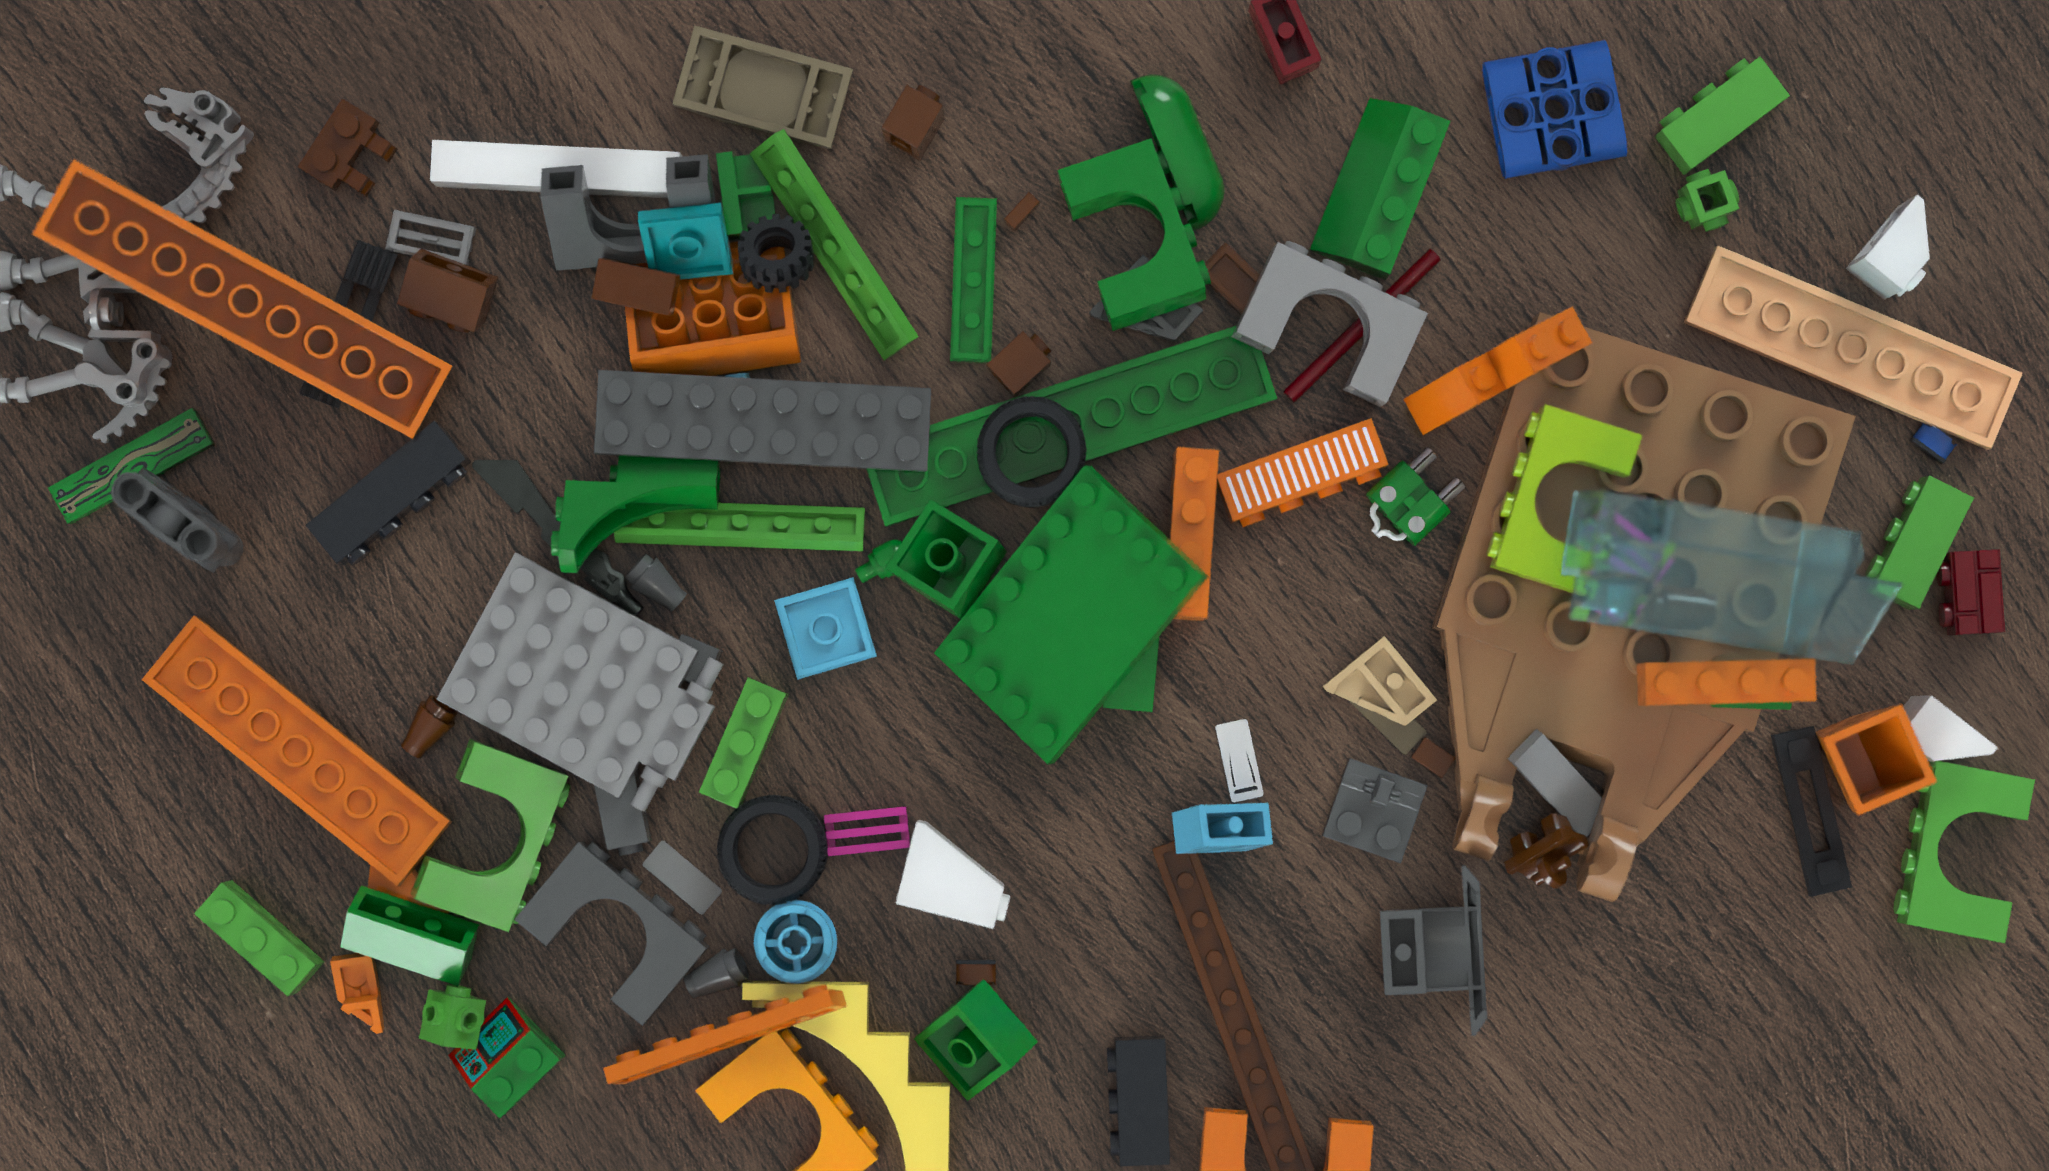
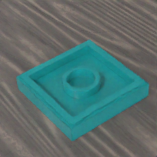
(687, 240)

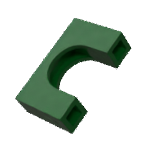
(1138, 179)

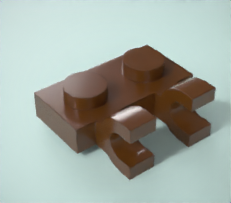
(339, 146)

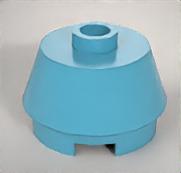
(795, 941)

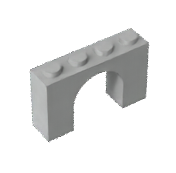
(1387, 321)

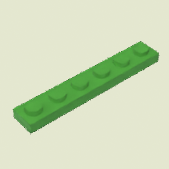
(834, 244)
(752, 527)

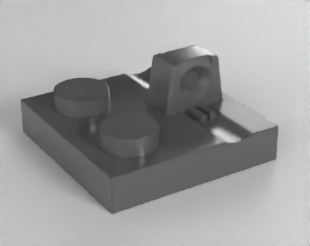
(1374, 810)

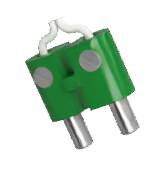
(1409, 502)

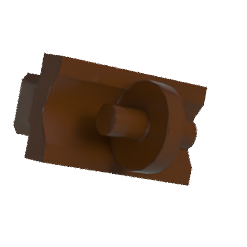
(1548, 857)

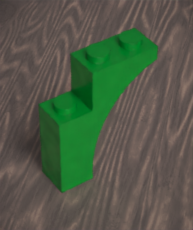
(634, 491)

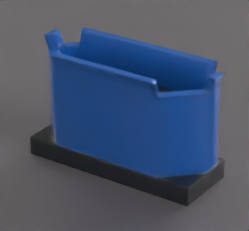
(1933, 442)

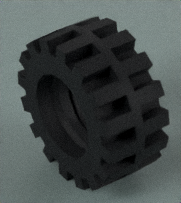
(771, 234)

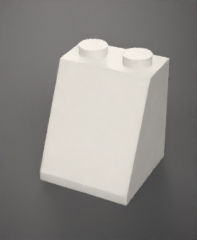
(949, 881)

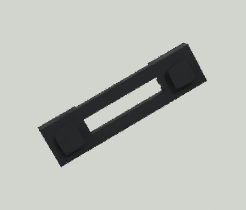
(369, 268)
(1826, 869)

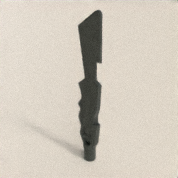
(518, 491)

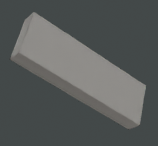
(1557, 781)

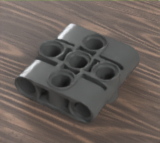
(177, 519)

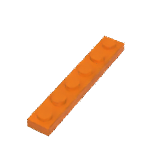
(740, 1029)

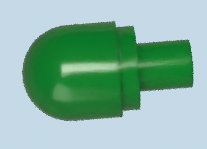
(878, 561)

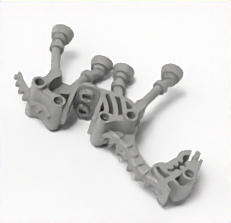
(100, 368)

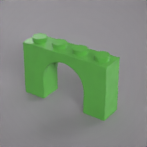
(497, 893)
(1927, 895)

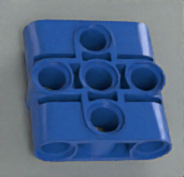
(1582, 72)

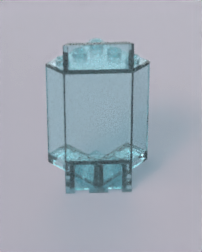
(1721, 576)

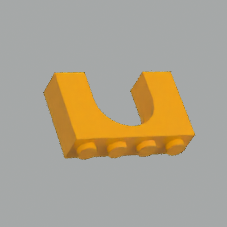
(775, 1064)

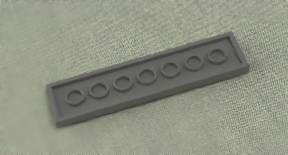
(762, 421)

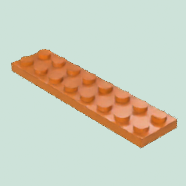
(297, 750)

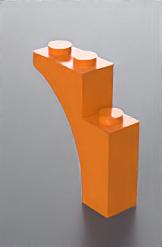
(1497, 370)

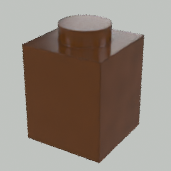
(1020, 363)

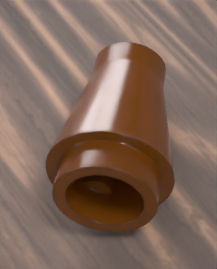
(428, 726)

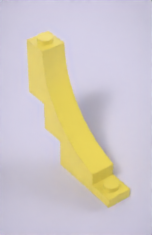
(917, 1108)

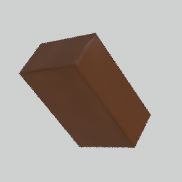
(1021, 211)
(1432, 757)

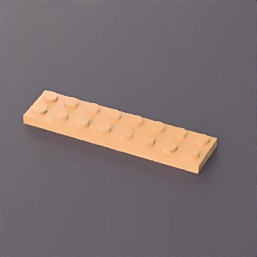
(1853, 347)

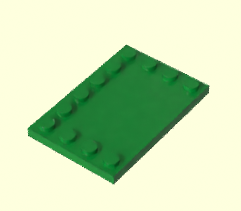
(1070, 614)

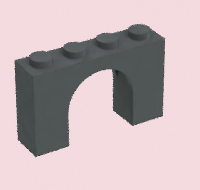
(584, 235)
(670, 945)

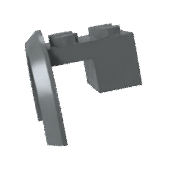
(1437, 950)

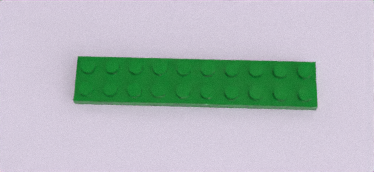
(1113, 407)

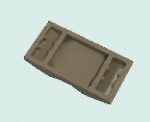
(762, 87)

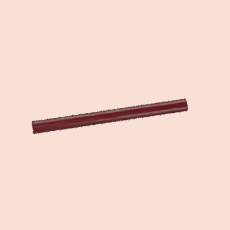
(1355, 330)

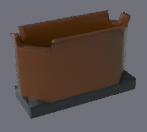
(973, 971)

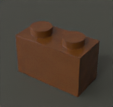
(914, 121)
(447, 291)

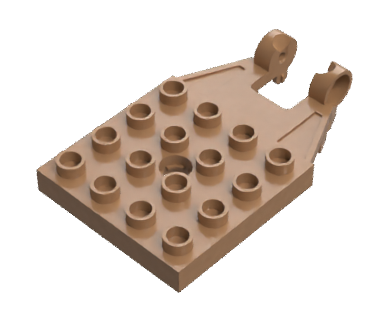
(1530, 667)

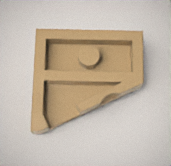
(1383, 684)

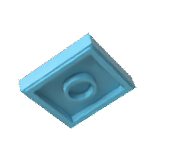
(825, 628)

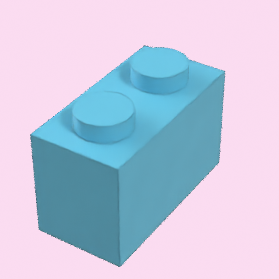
(1222, 828)

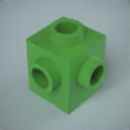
(1717, 189)
(452, 1017)

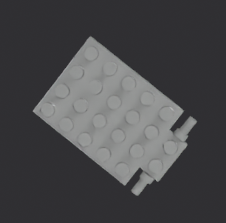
(581, 682)

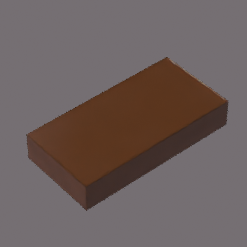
(1231, 277)
(636, 286)

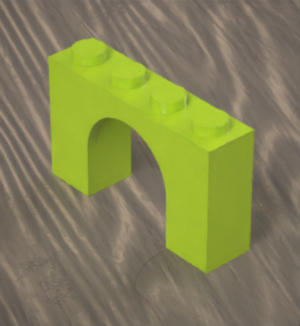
(1554, 440)

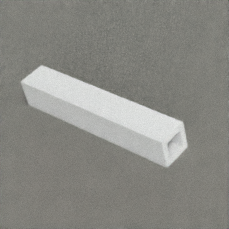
(520, 167)

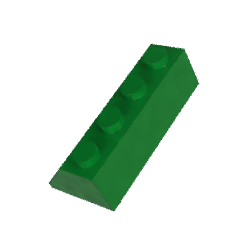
(1379, 186)

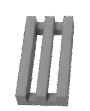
(395, 231)

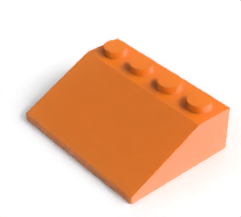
(716, 327)

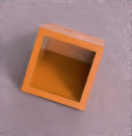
(1876, 758)

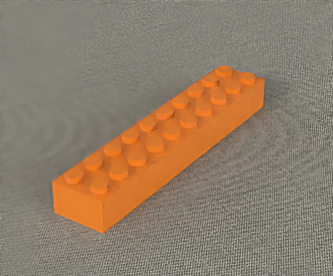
(241, 299)

